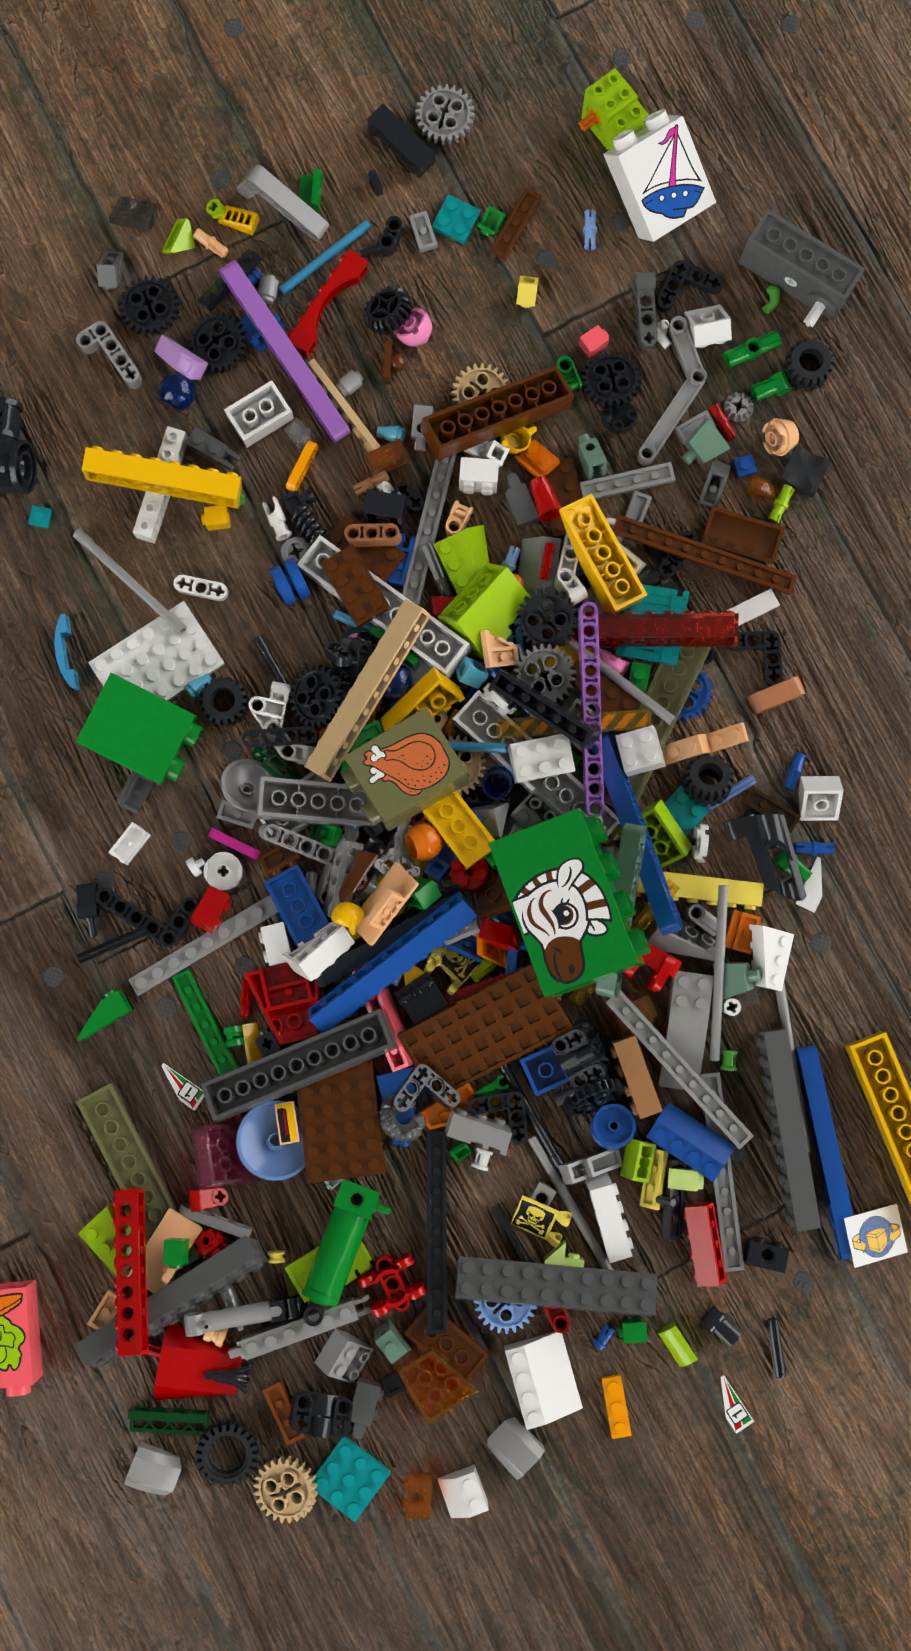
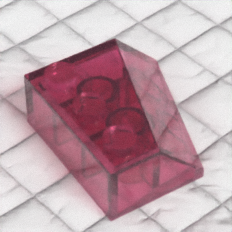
(218, 1158)

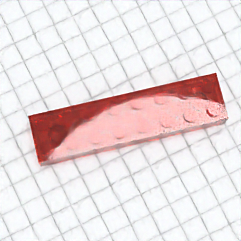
(666, 629)

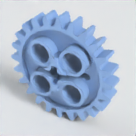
(518, 1314)

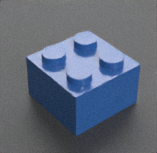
(543, 1070)

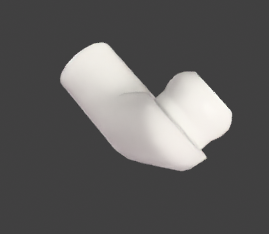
(662, 328)

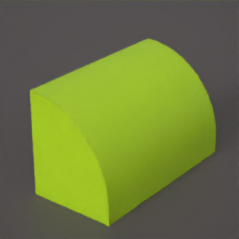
(638, 1160)
(677, 1344)

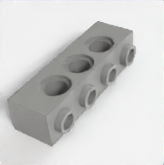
(342, 864)

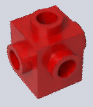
(210, 1243)

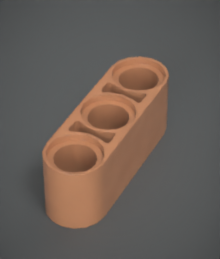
(380, 539)
(776, 695)

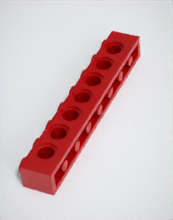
(137, 1280)

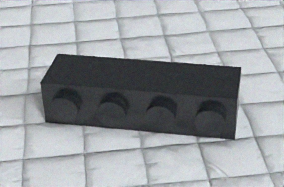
(401, 140)

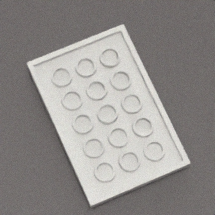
(161, 657)

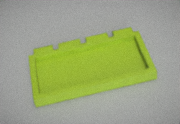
(300, 1268)

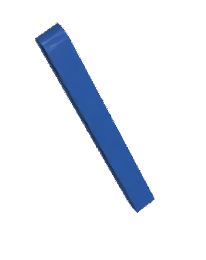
(629, 812)
(825, 1145)

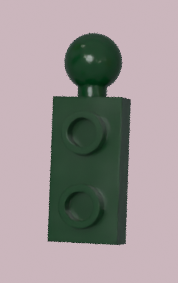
(275, 764)

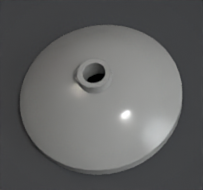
(241, 776)

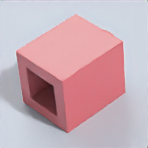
(594, 341)

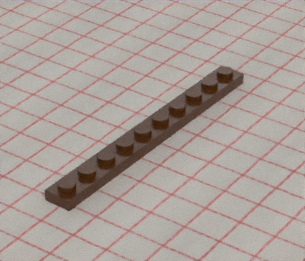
(704, 554)

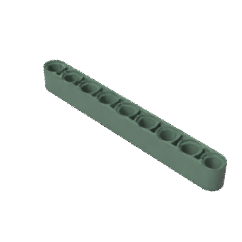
(629, 862)

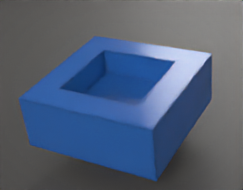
(744, 466)

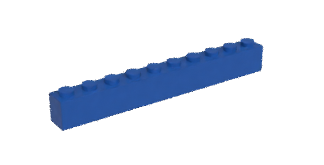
(392, 962)

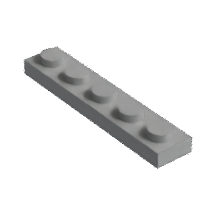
(628, 481)

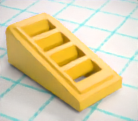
(243, 227)

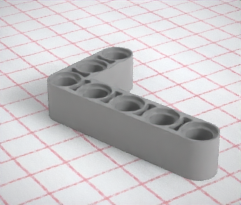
(284, 200)
(311, 852)

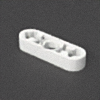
(186, 589)

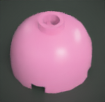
(416, 330)
(617, 663)

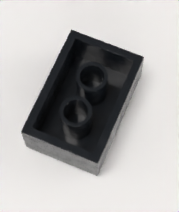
(385, 508)

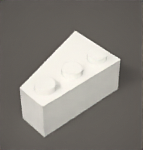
(319, 952)
(770, 955)

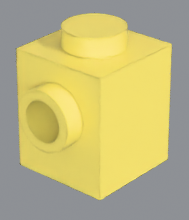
(527, 291)

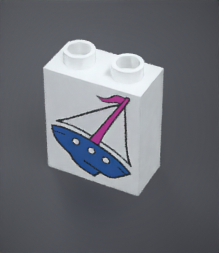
(659, 175)

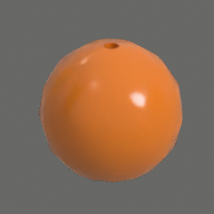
(423, 841)

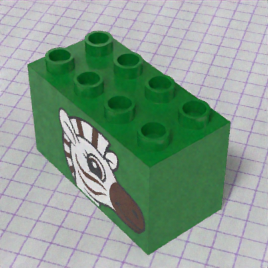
(569, 902)

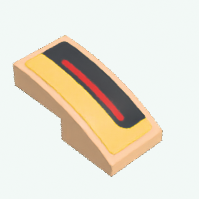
(287, 1122)

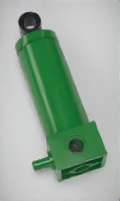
(339, 1247)

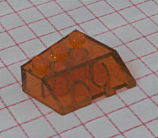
(434, 1384)

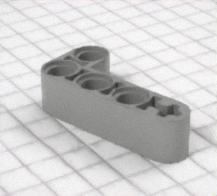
(116, 355)

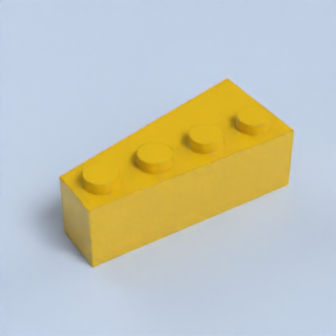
(431, 691)

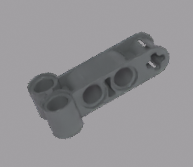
(643, 288)

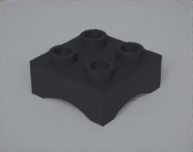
(804, 471)

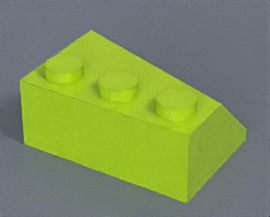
(463, 555)
(664, 832)
(100, 1235)

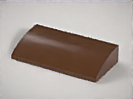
(742, 535)

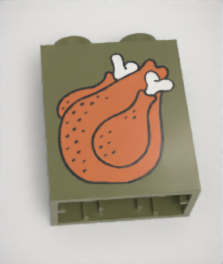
(404, 770)

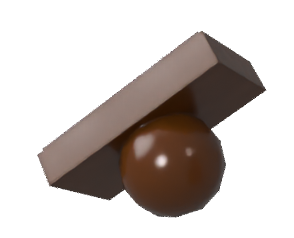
(391, 362)

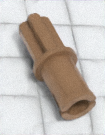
(371, 482)

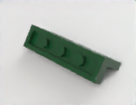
(169, 1415)

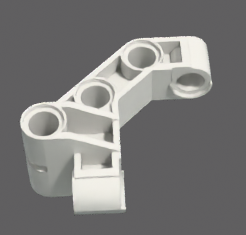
(567, 570)
(273, 713)

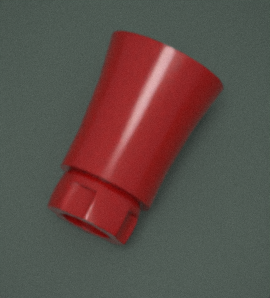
(545, 499)

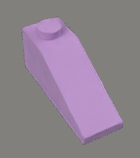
(181, 358)

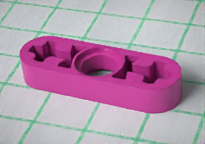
(235, 844)

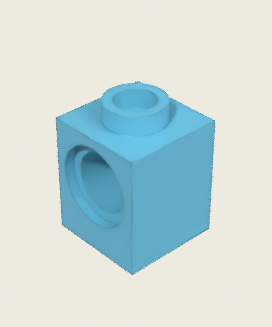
(471, 672)

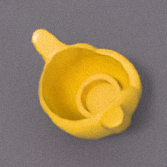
(518, 439)
(347, 915)

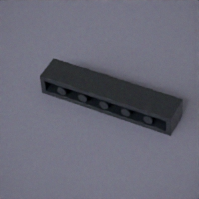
(545, 709)

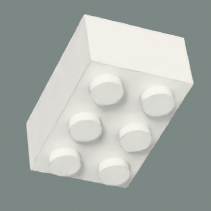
(259, 414)
(541, 758)

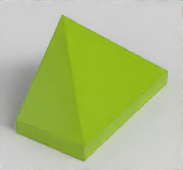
(179, 238)

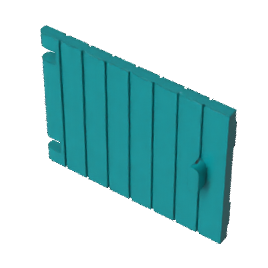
(658, 601)

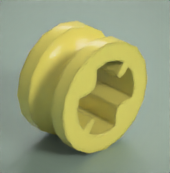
(276, 1256)

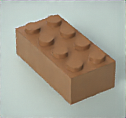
(635, 1076)

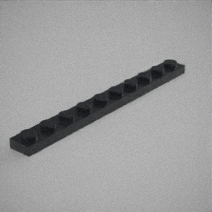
(436, 1233)

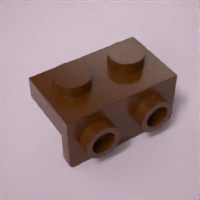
(279, 860)

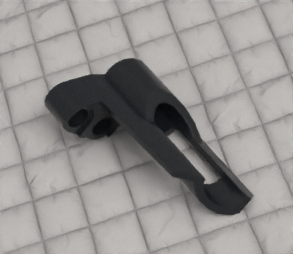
(763, 834)

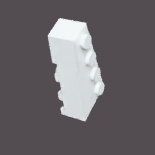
(609, 1217)

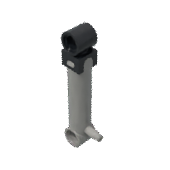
(272, 1310)

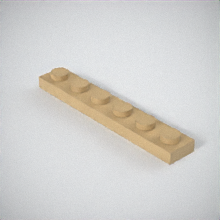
(338, 401)

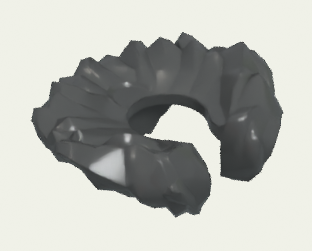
(397, 1130)

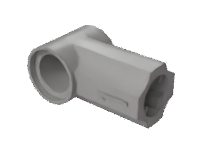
(704, 920)

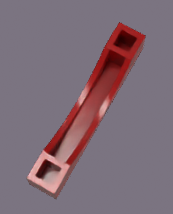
(348, 273)

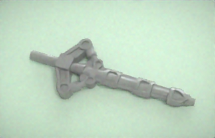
(397, 853)

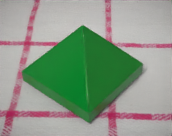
(460, 1151)

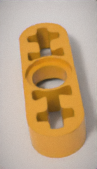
(302, 466)

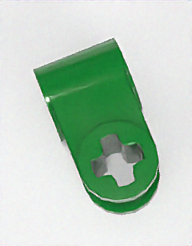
(570, 375)

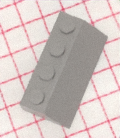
(530, 565)

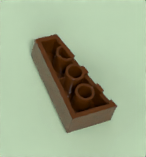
(612, 696)

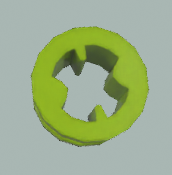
(215, 208)

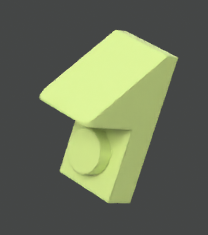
(685, 1179)
(558, 1257)

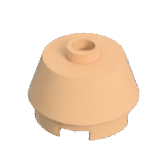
(780, 436)

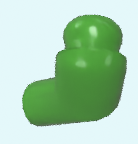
(774, 293)

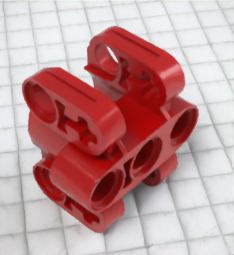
(663, 966)
(407, 1292)

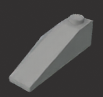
(684, 941)

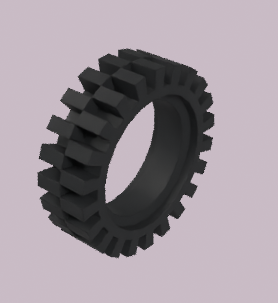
(231, 1476)

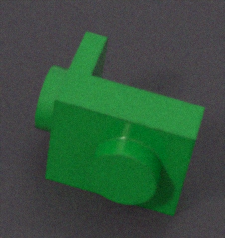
(491, 221)

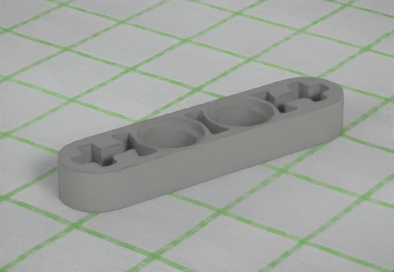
(215, 1221)

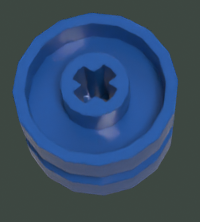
(289, 582)
(619, 1117)

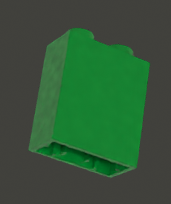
(139, 730)

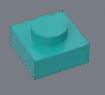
(40, 517)

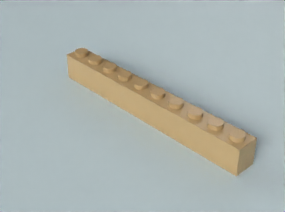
(367, 690)

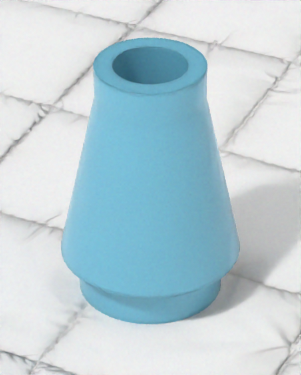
(391, 433)
(194, 687)

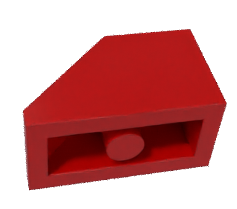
(500, 935)

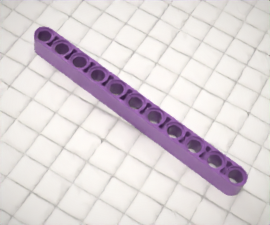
(284, 351)
(594, 700)

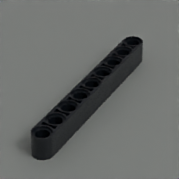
(362, 952)

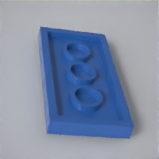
(296, 904)

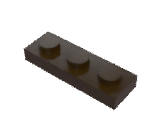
(766, 805)

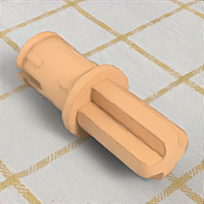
(210, 243)

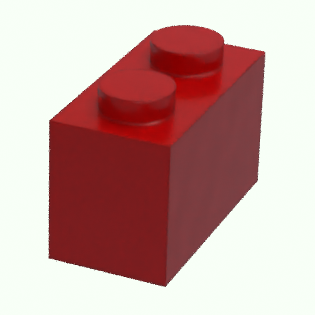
(210, 909)

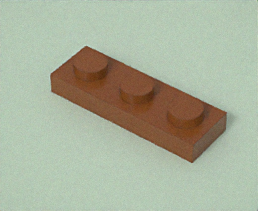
(280, 1406)

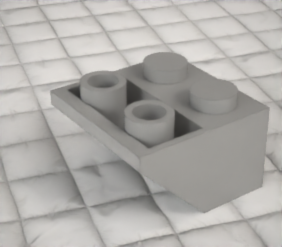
(343, 1356)

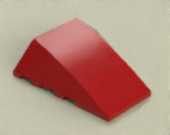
(285, 1001)
(184, 1366)

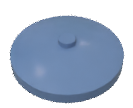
(261, 1149)

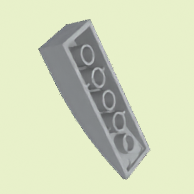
(310, 802)
(687, 1021)

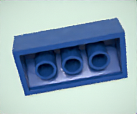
(691, 1141)

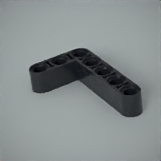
(147, 919)

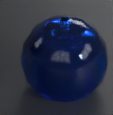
(177, 391)
(400, 684)

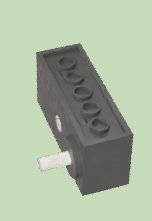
(801, 266)

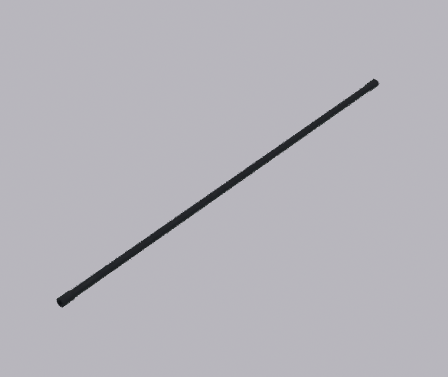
(554, 1155)

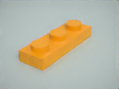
(616, 1406)

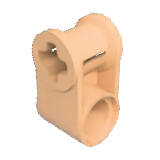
(459, 517)

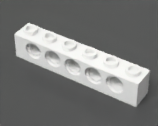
(154, 504)

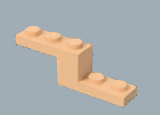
(704, 743)

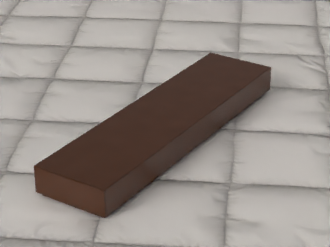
(515, 224)

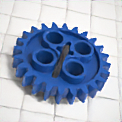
(698, 704)

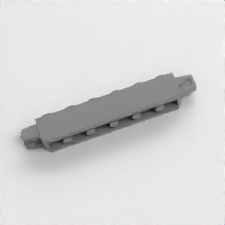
(296, 1329)

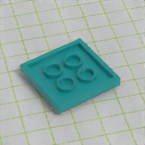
(350, 1478)

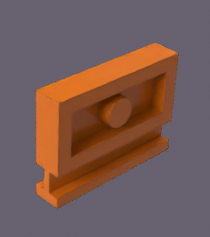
(537, 459)
(738, 933)

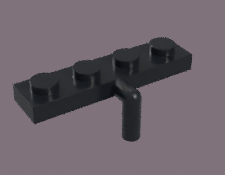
(219, 290)
(673, 1205)

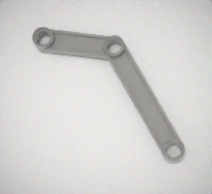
(692, 367)

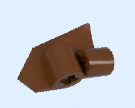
(356, 877)

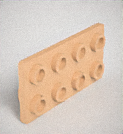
(386, 902)
(171, 1226)

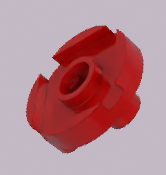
(466, 882)

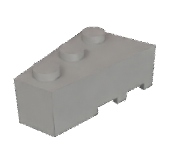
(479, 1129)

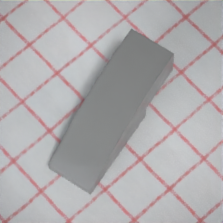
(590, 1166)

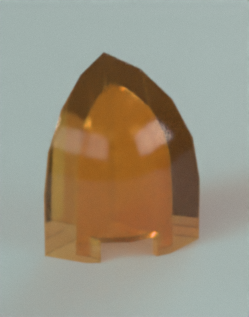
(761, 487)

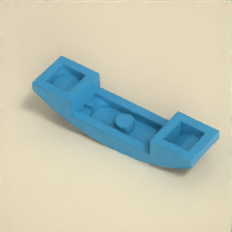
(63, 630)

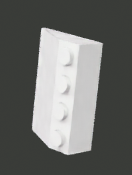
(543, 1379)

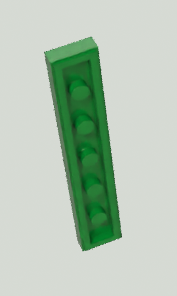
(204, 1022)

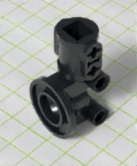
(17, 456)

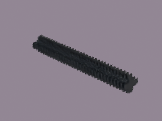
(111, 945)
(509, 1231)

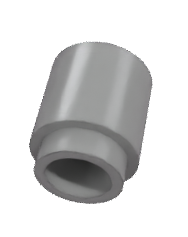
(268, 289)
(349, 383)

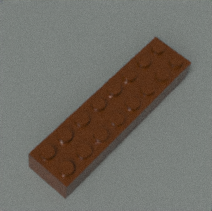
(496, 413)

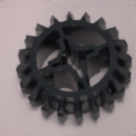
(388, 310)

